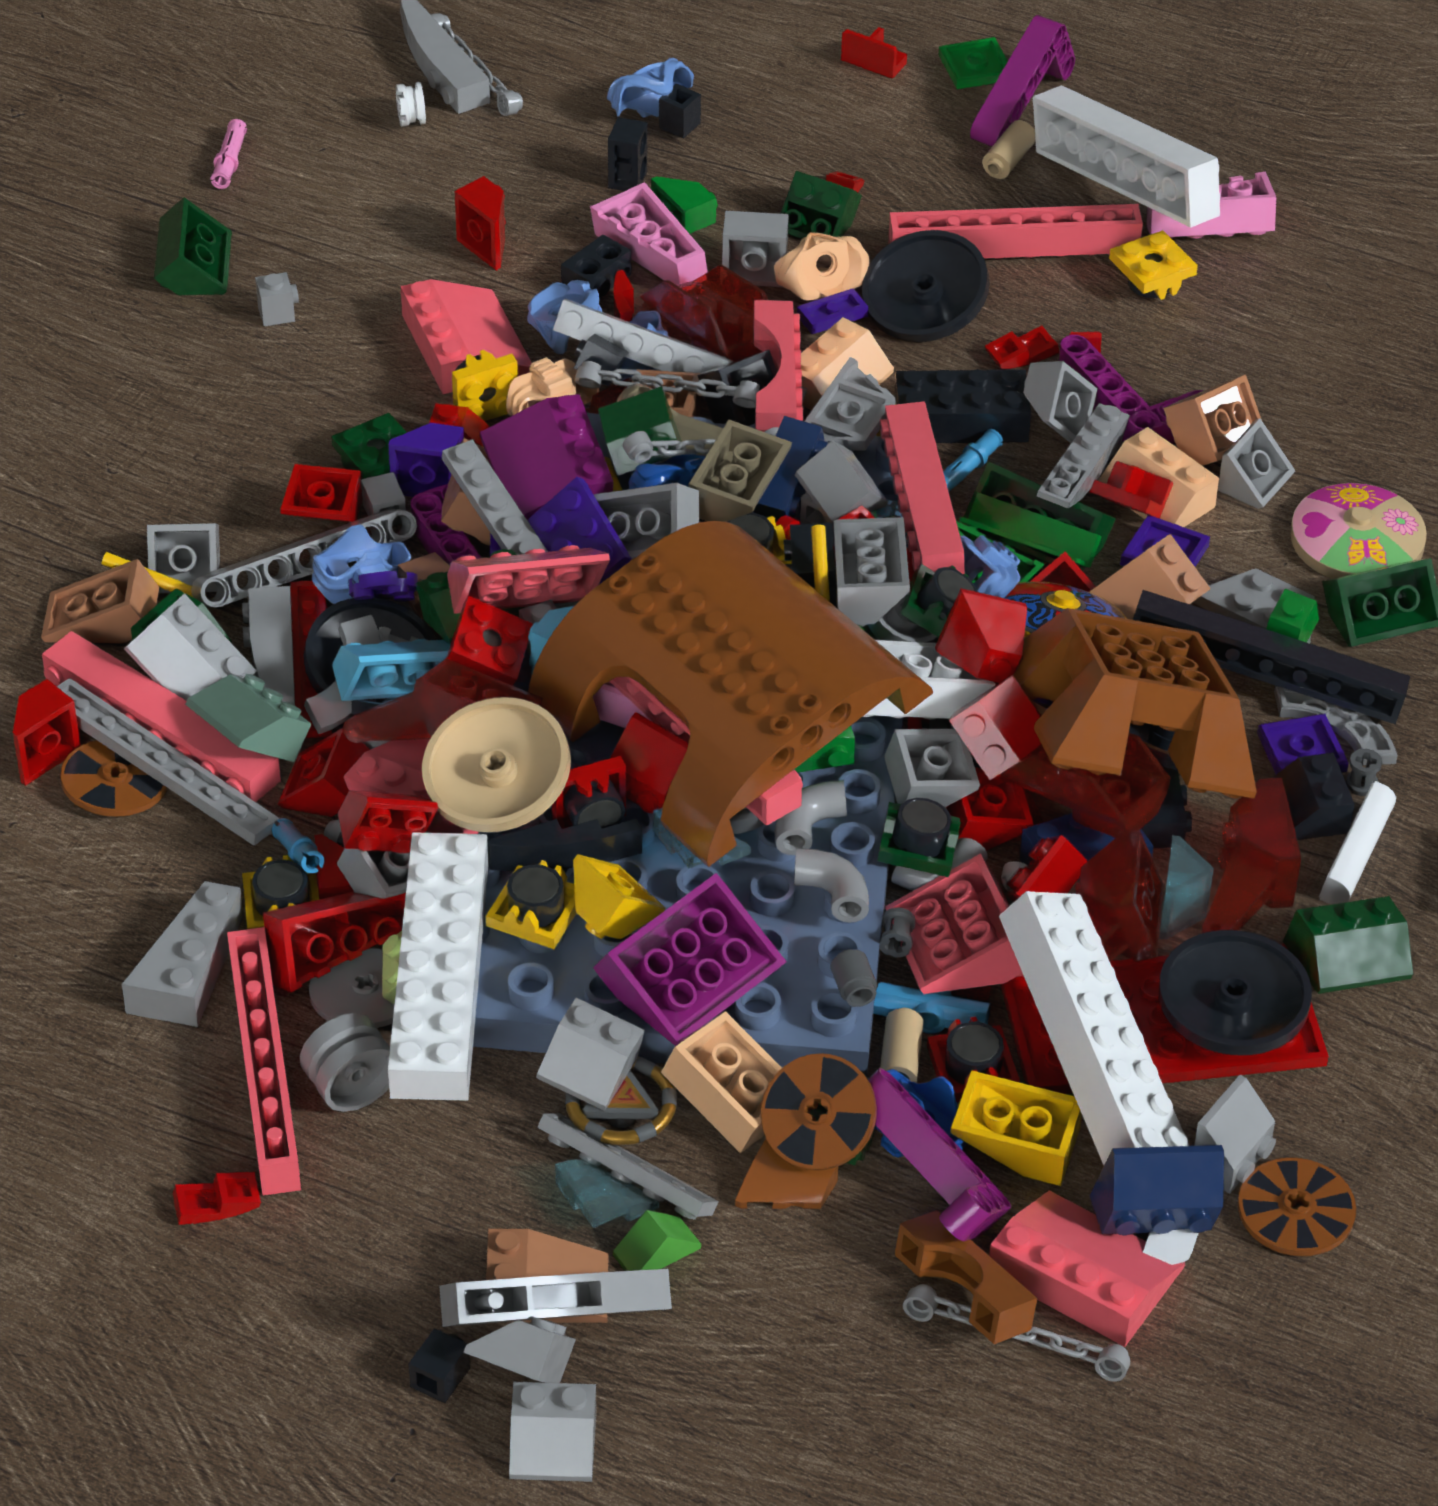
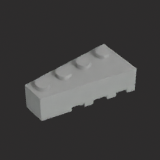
(186, 960)

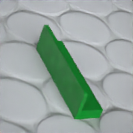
(1032, 529)

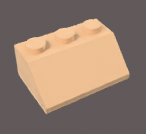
(831, 351)
(1193, 485)
(724, 1078)

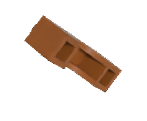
(999, 1303)

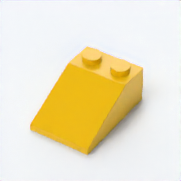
(1019, 1125)

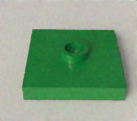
(973, 62)

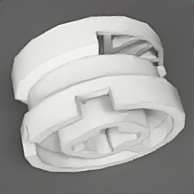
(410, 104)

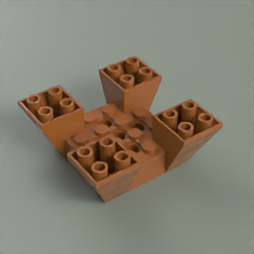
(1135, 672)

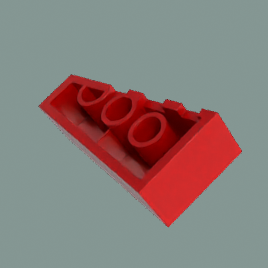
(323, 933)

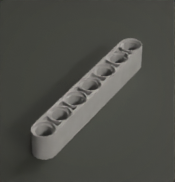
(288, 558)

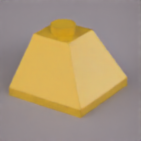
(611, 898)

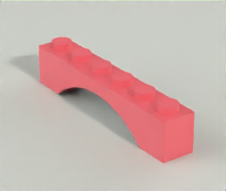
(779, 331)

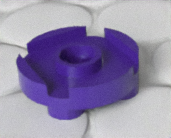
(384, 585)

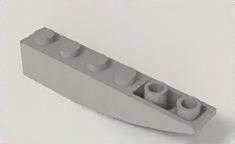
(1085, 457)
(554, 1296)

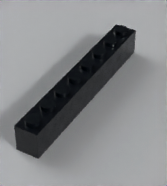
(1284, 659)

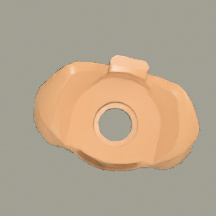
(800, 275)
(543, 382)

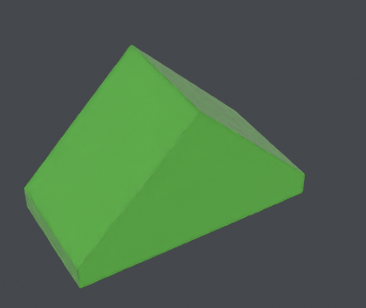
(655, 1242)

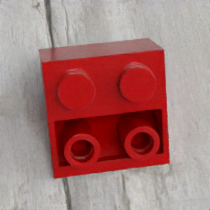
(383, 820)
(1053, 868)

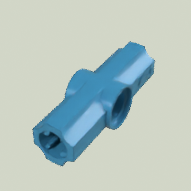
(936, 1009)

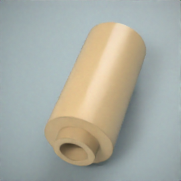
(1009, 149)
(902, 1042)

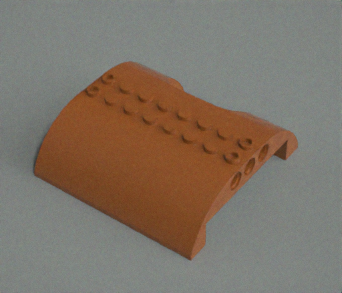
(736, 654)

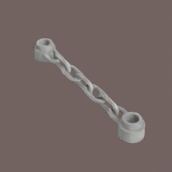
(507, 100)
(591, 375)
(640, 447)
(1111, 1362)

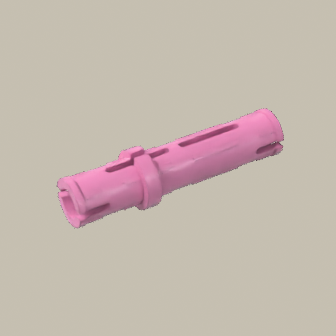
(227, 160)

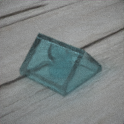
(1186, 889)

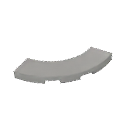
(327, 708)
(1349, 724)

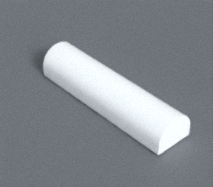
(1358, 844)

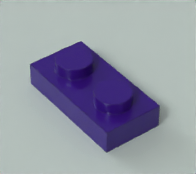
(827, 311)

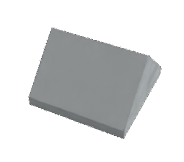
(1254, 467)
(839, 483)

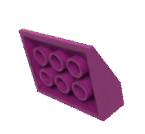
(544, 451)
(690, 961)

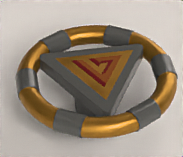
(627, 1105)

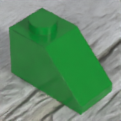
(687, 201)
(1294, 616)

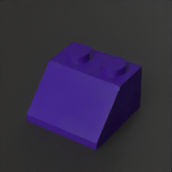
(418, 457)

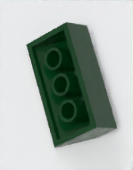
(1022, 492)

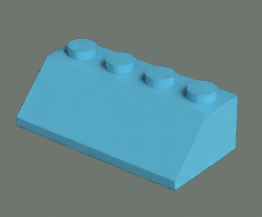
(385, 667)

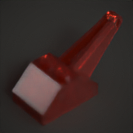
(434, 699)
(1258, 858)
(1124, 897)

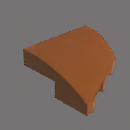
(784, 1184)

